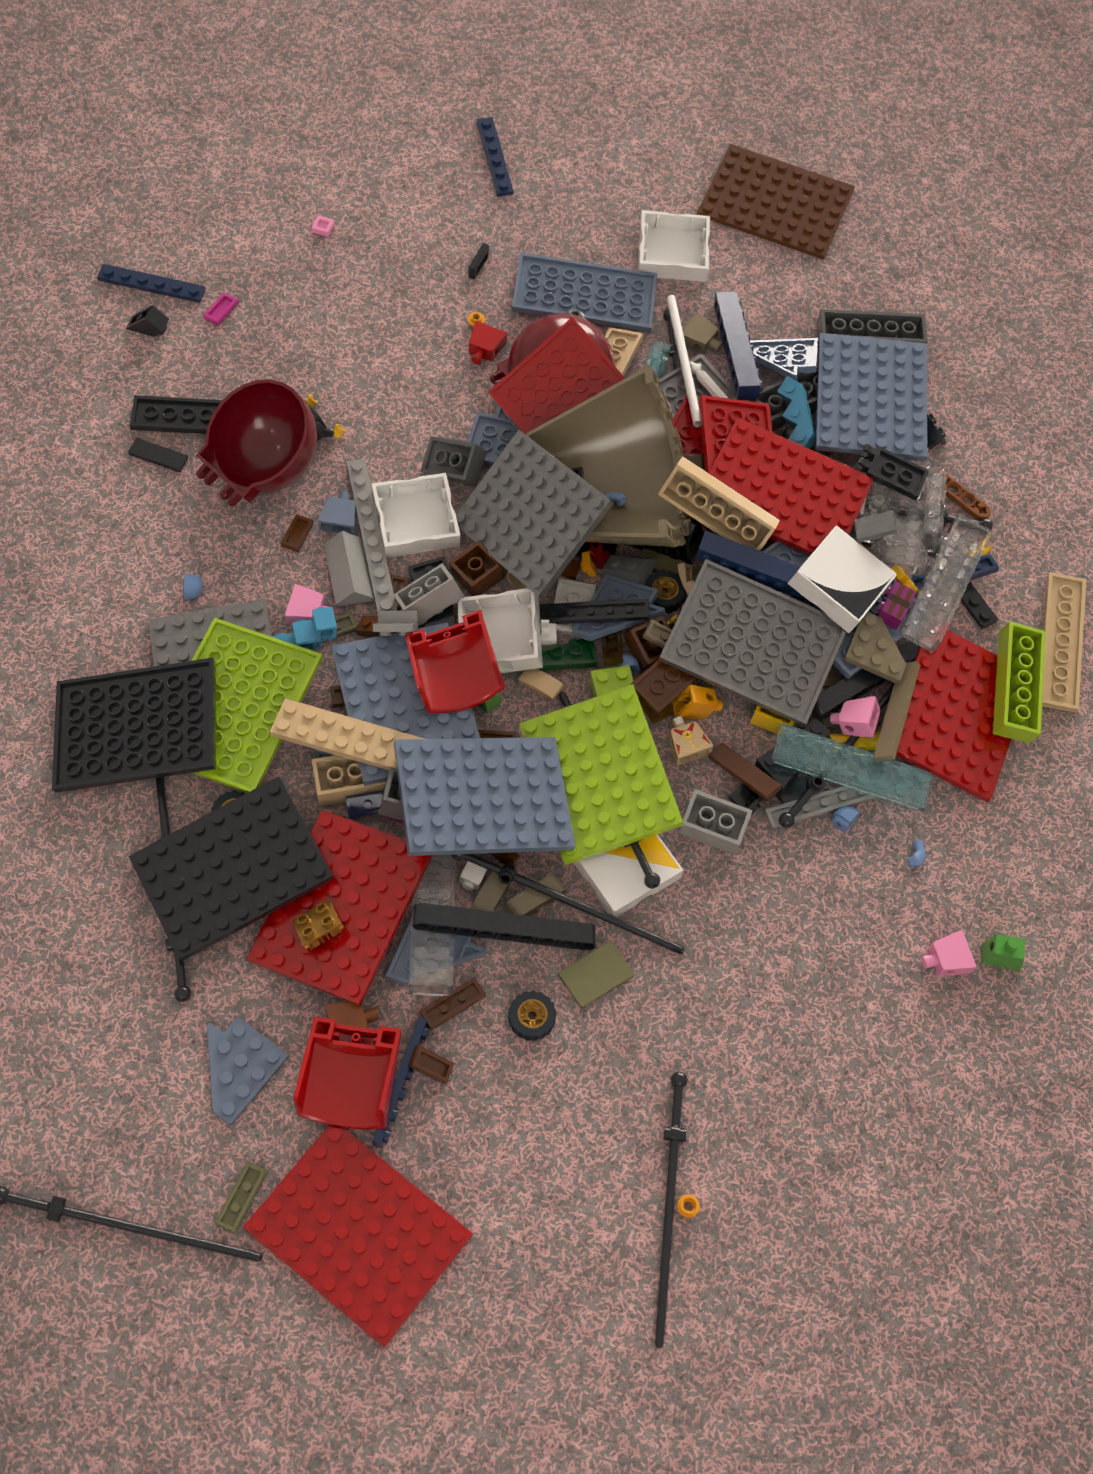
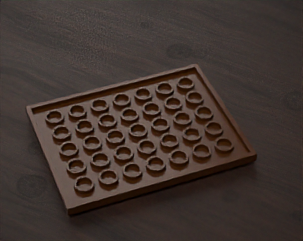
(776, 201)

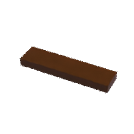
(745, 771)

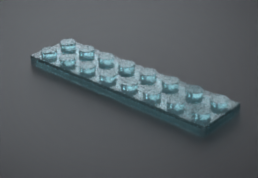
(851, 767)

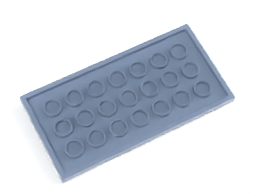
(599, 291)

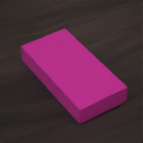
(220, 309)

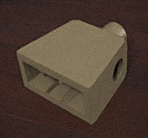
(701, 335)

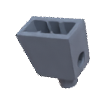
(338, 514)

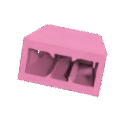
(302, 603)
(858, 717)
(950, 955)

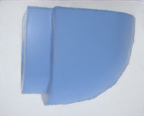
(192, 586)
(632, 662)
(845, 817)

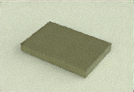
(596, 974)

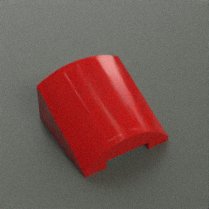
(455, 665)
(347, 1075)

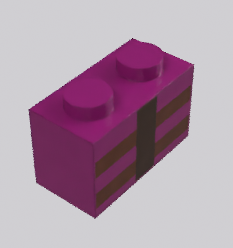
(896, 604)

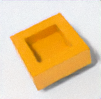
(587, 565)

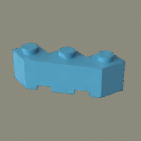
(798, 412)
(312, 632)

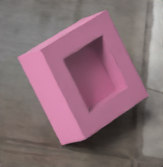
(323, 226)

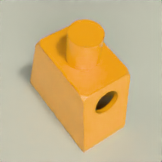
(696, 703)

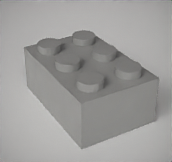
(430, 594)
(715, 821)

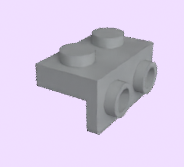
(396, 621)

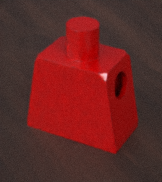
(486, 342)

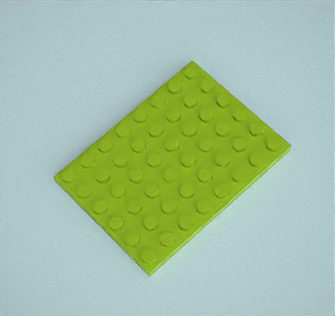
(251, 685)
(608, 772)

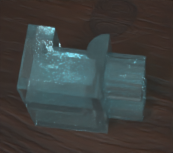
(659, 357)

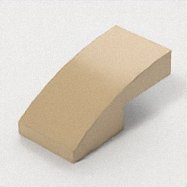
(686, 576)
(541, 682)

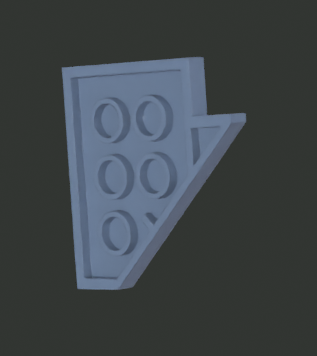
(787, 355)
(492, 433)
(618, 589)
(399, 967)
(239, 1067)

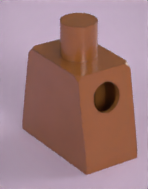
(351, 1014)

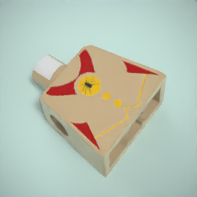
(688, 741)

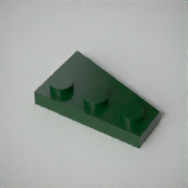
(571, 655)

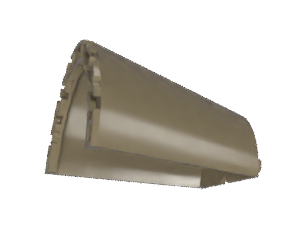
(628, 448)

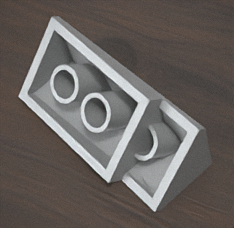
(348, 569)

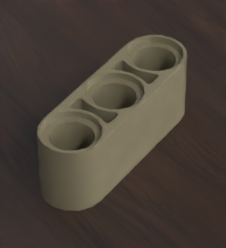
(491, 892)
(529, 900)

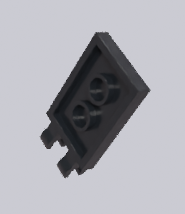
(892, 471)

